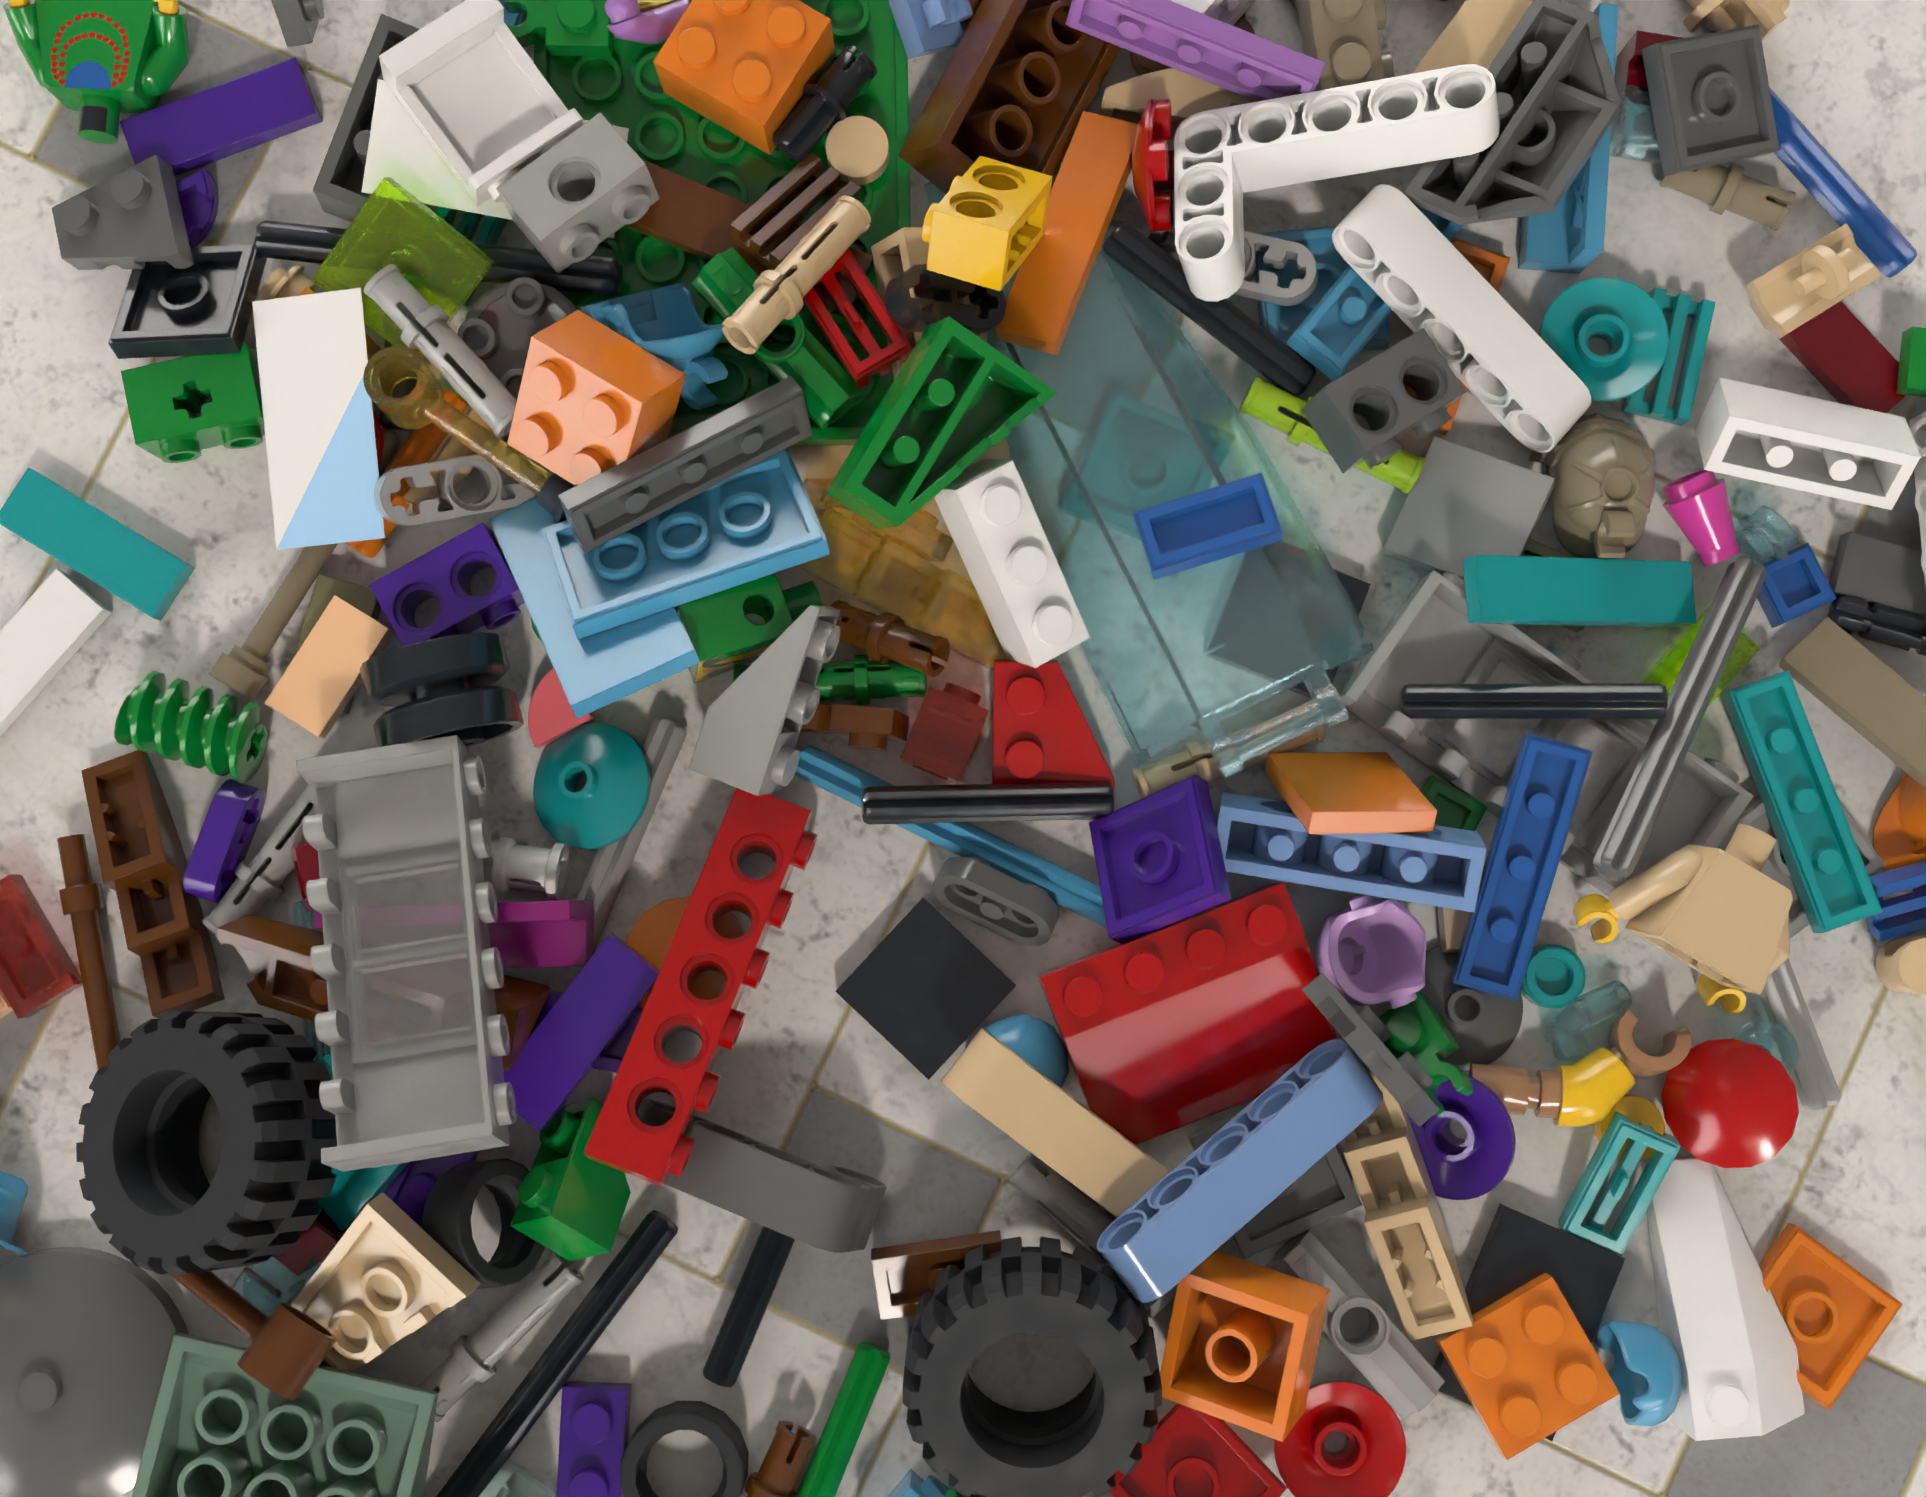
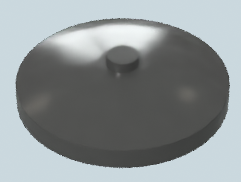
(79, 1371)

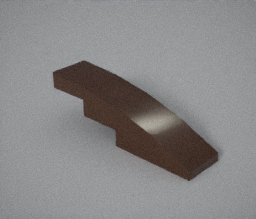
(147, 869)

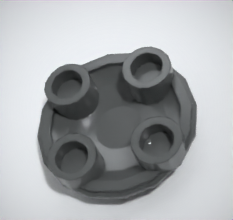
(503, 322)

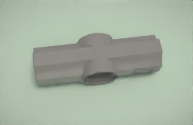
(1382, 1351)

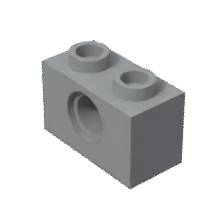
(584, 163)

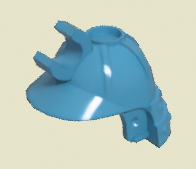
(671, 329)

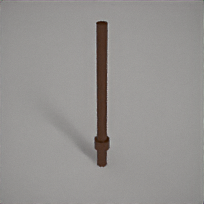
(82, 901)

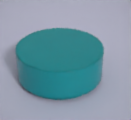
(1553, 976)

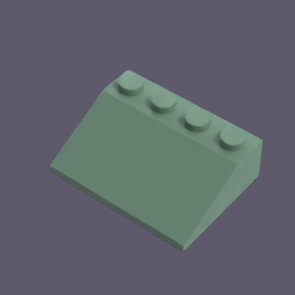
(236, 1438)

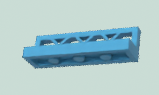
(1576, 228)

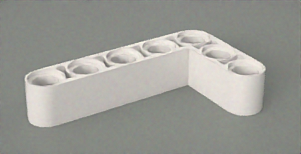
(1309, 140)

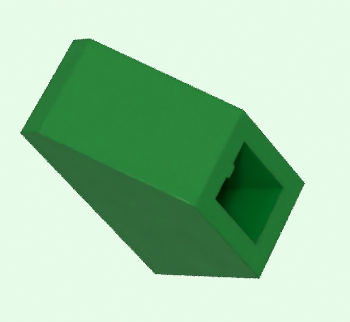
(566, 1196)

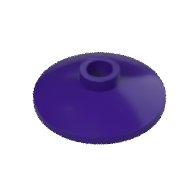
(1470, 1165)

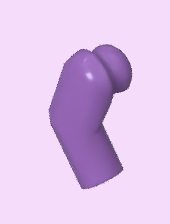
(644, 27)

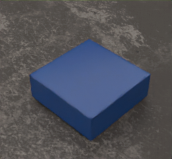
(1794, 586)

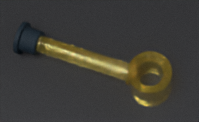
(428, 405)

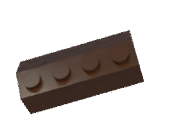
(1009, 92)

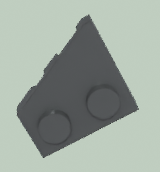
(1367, 1036)

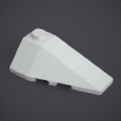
(1717, 1312)

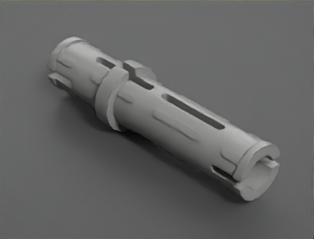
(423, 327)
(267, 870)
(475, 1356)

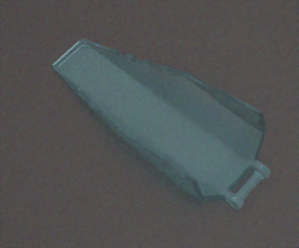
(1137, 429)

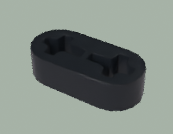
(946, 292)

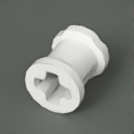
(530, 868)

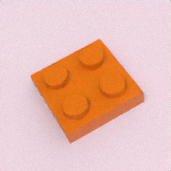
(1527, 1366)

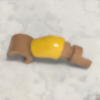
(1591, 1086)

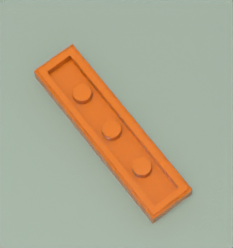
(1075, 227)

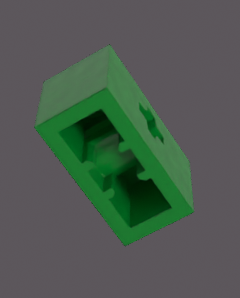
(170, 393)

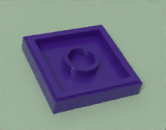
(1159, 860)

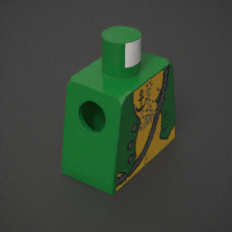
(723, 633)

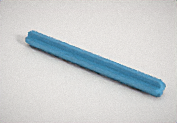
(961, 837)

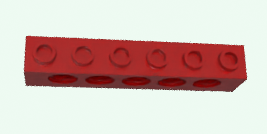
(749, 827)

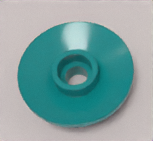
(1620, 316)
(614, 789)

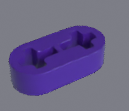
(224, 840)

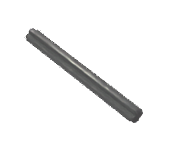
(1675, 732)

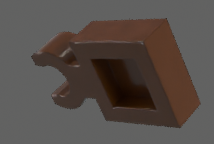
(865, 726)

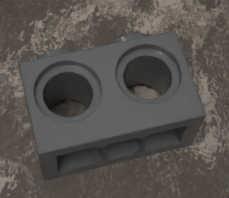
(1380, 397)

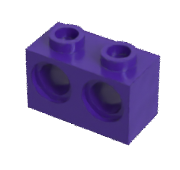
(447, 576)

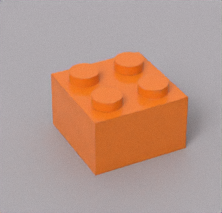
(745, 62)
(591, 399)
(1243, 1344)

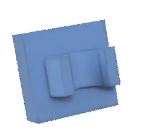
(929, 24)

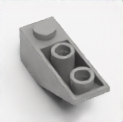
(758, 719)

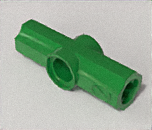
(825, 385)

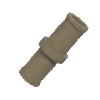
(1734, 192)

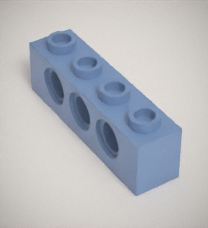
(1424, 868)

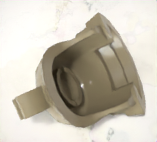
(1600, 486)

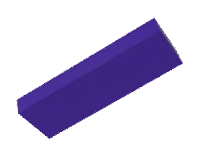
(224, 118)
(579, 1029)

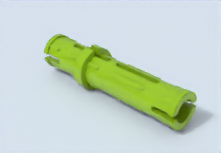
(1263, 402)

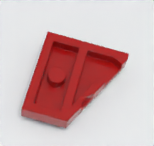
(1041, 728)

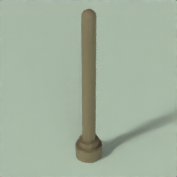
(246, 665)

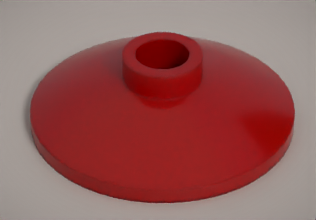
(1373, 1448)

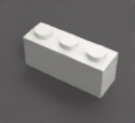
(1806, 444)
(1011, 562)

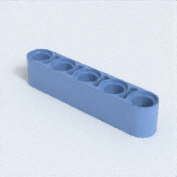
(1239, 1170)

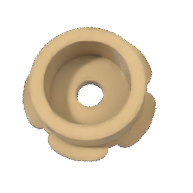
(286, 283)

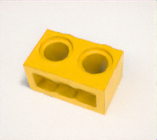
(987, 223)

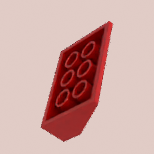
(1189, 1014)

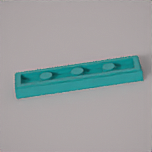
(1578, 591)
(1801, 802)

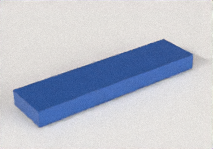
(1521, 865)

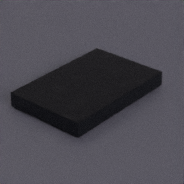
(1523, 1249)

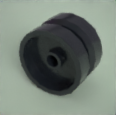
(442, 690)

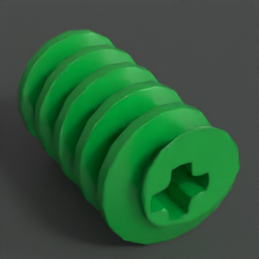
(193, 728)

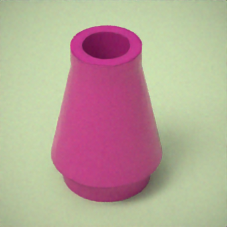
(1703, 514)

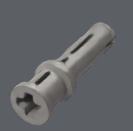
(1071, 1211)

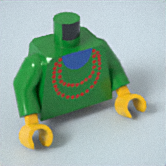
(102, 55)

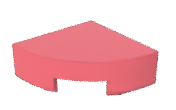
(551, 713)

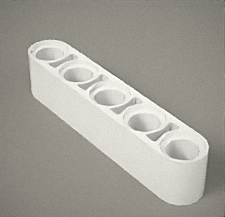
(1464, 316)

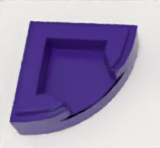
(199, 204)

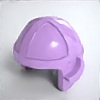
(1372, 952)

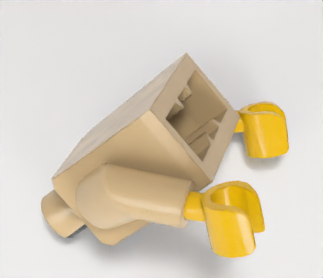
(1708, 913)

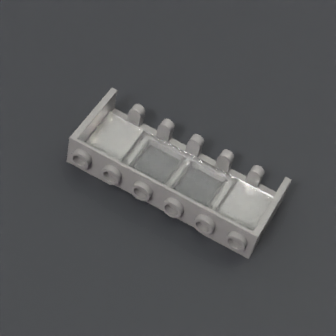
(1436, 645)
(407, 954)

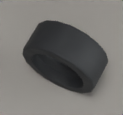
(449, 1220)
(685, 1416)

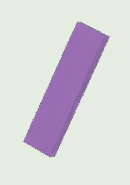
(1199, 46)

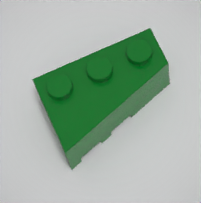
(933, 422)

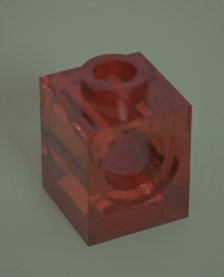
(945, 733)

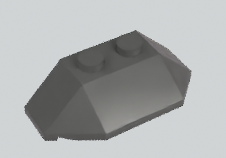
(1552, 113)

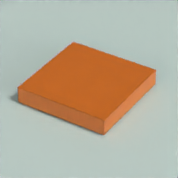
(1349, 793)
(1828, 1311)

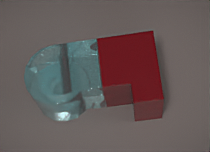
(1634, 128)
(285, 1273)

